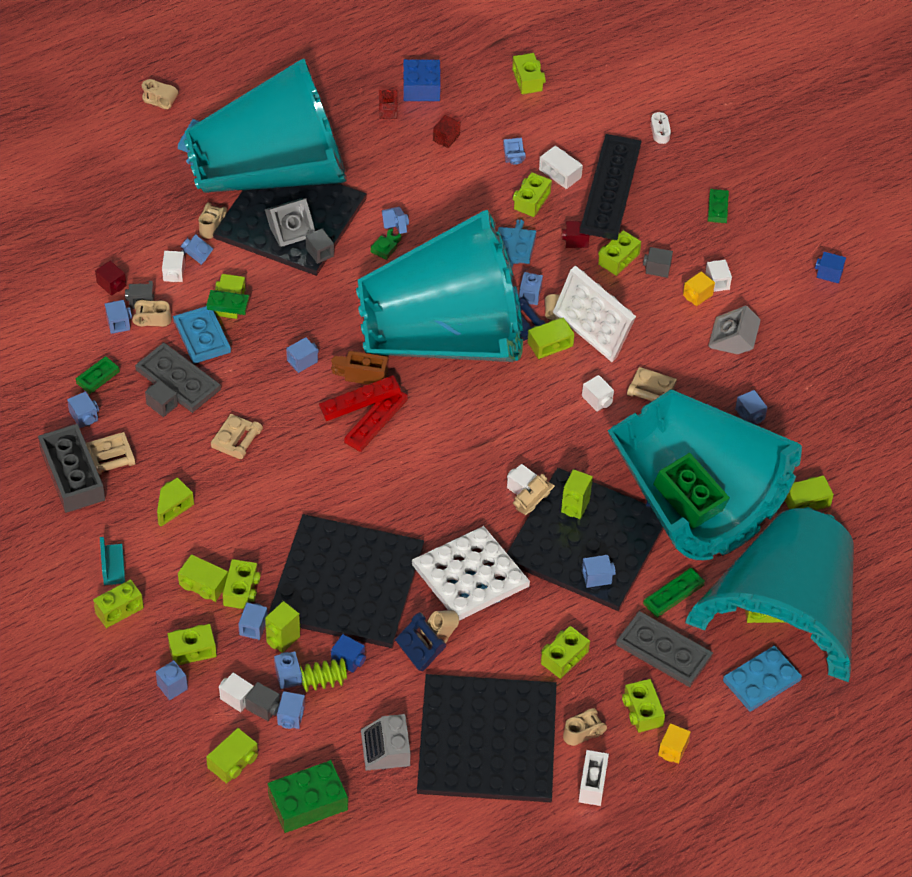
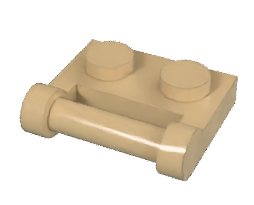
(651, 381)
(232, 432)
(109, 448)

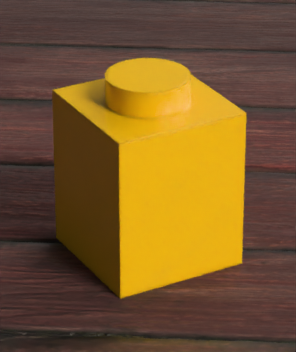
(698, 288)
(674, 743)

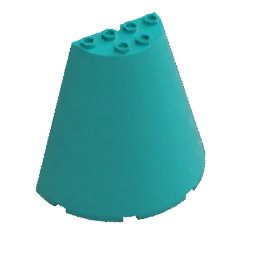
(267, 138)
(452, 280)
(740, 456)
(797, 574)

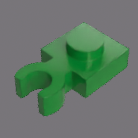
(386, 245)

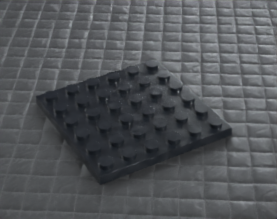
(248, 228)
(611, 525)
(348, 579)
(487, 738)

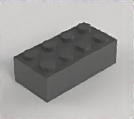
(71, 468)

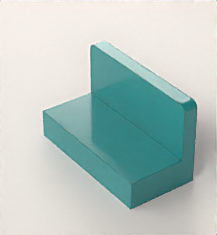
(112, 563)

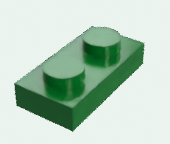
(718, 206)
(228, 302)
(97, 375)

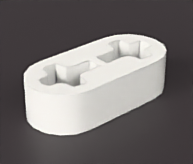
(657, 128)

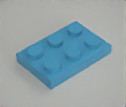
(201, 334)
(762, 678)

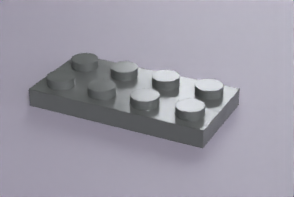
(180, 375)
(664, 649)

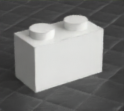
(560, 167)
(593, 778)

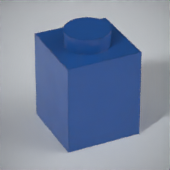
(830, 267)
(350, 651)

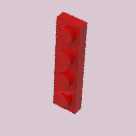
(359, 398)
(374, 421)

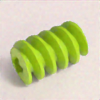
(323, 675)

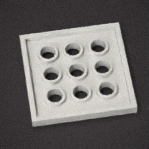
(594, 313)
(473, 561)

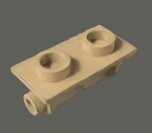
(540, 488)

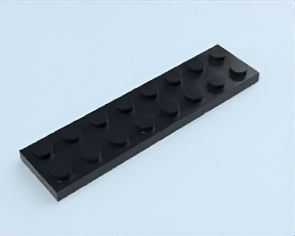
(610, 187)

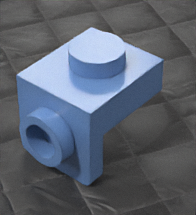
(514, 151)
(395, 218)
(196, 248)

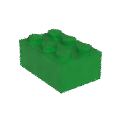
(691, 490)
(307, 796)

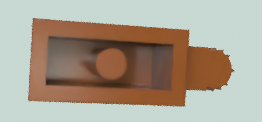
(360, 367)

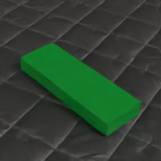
(674, 592)

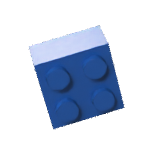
(421, 80)

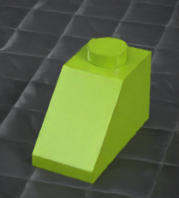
(173, 500)

